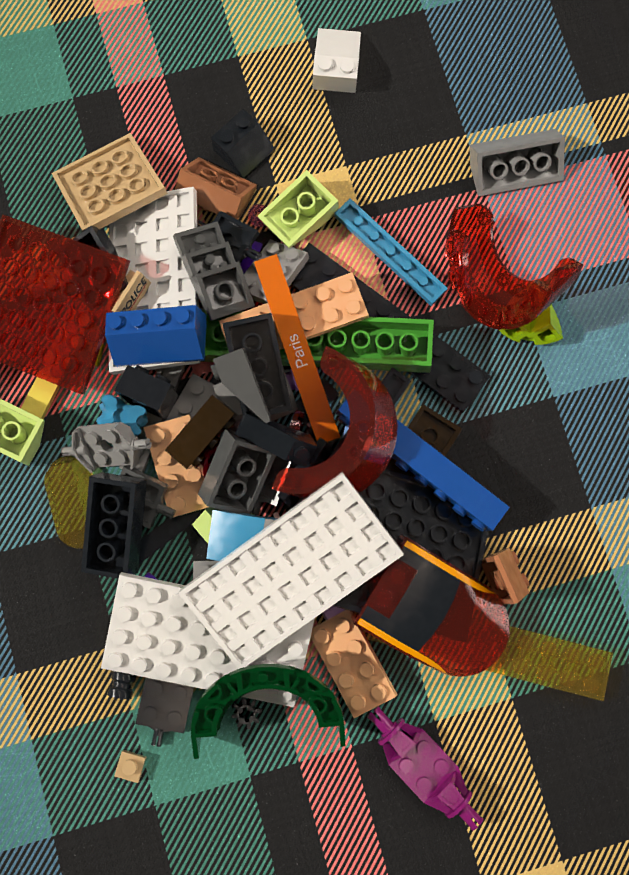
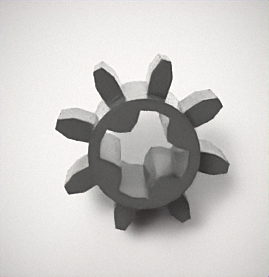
(242, 718)

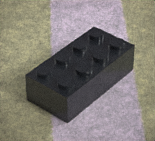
(261, 345)
(113, 525)

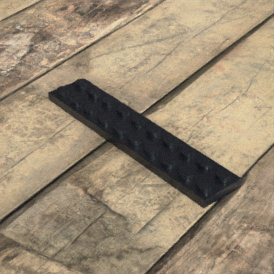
(451, 373)

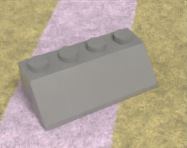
(517, 162)

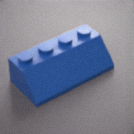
(156, 335)

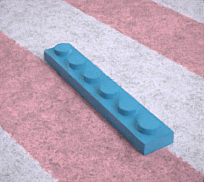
(390, 252)

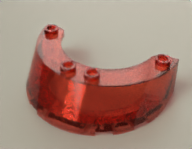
(486, 285)
(369, 436)

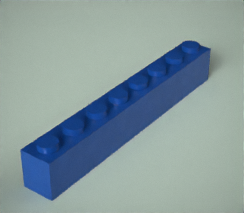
(442, 476)

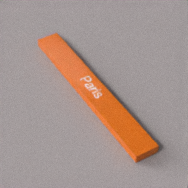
(296, 348)

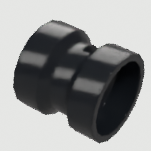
(121, 685)

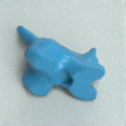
(116, 410)

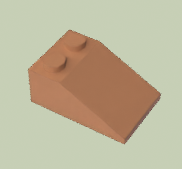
(505, 576)

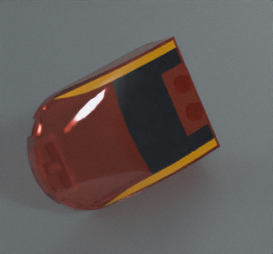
(436, 613)

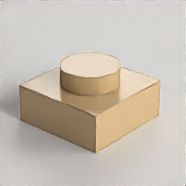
(130, 766)

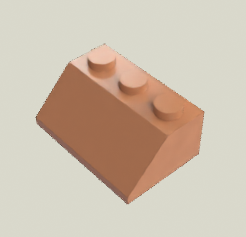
(216, 187)

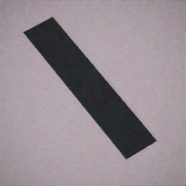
(165, 533)

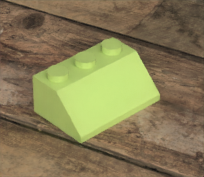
(19, 433)

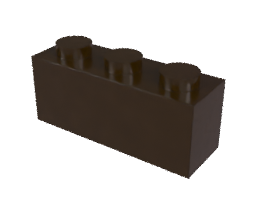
(202, 432)

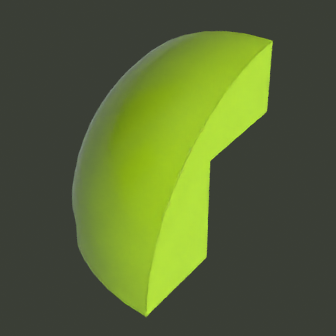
(542, 330)

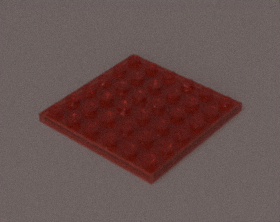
(54, 302)

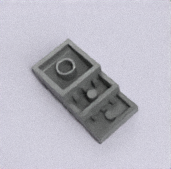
(213, 271)

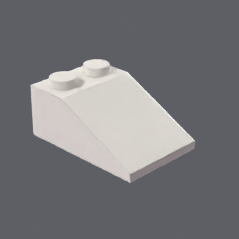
(336, 60)

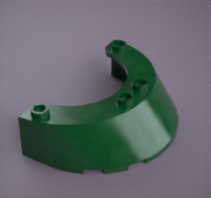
(230, 687)

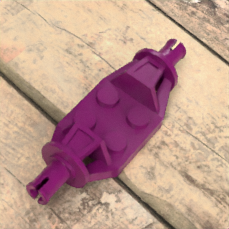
(425, 768)

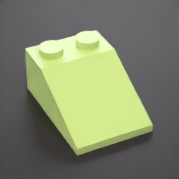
(299, 210)

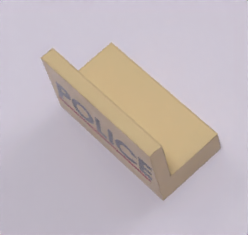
(133, 293)

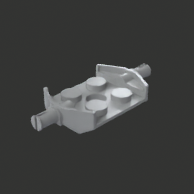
(92, 450)

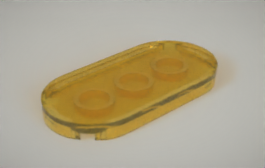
(67, 495)

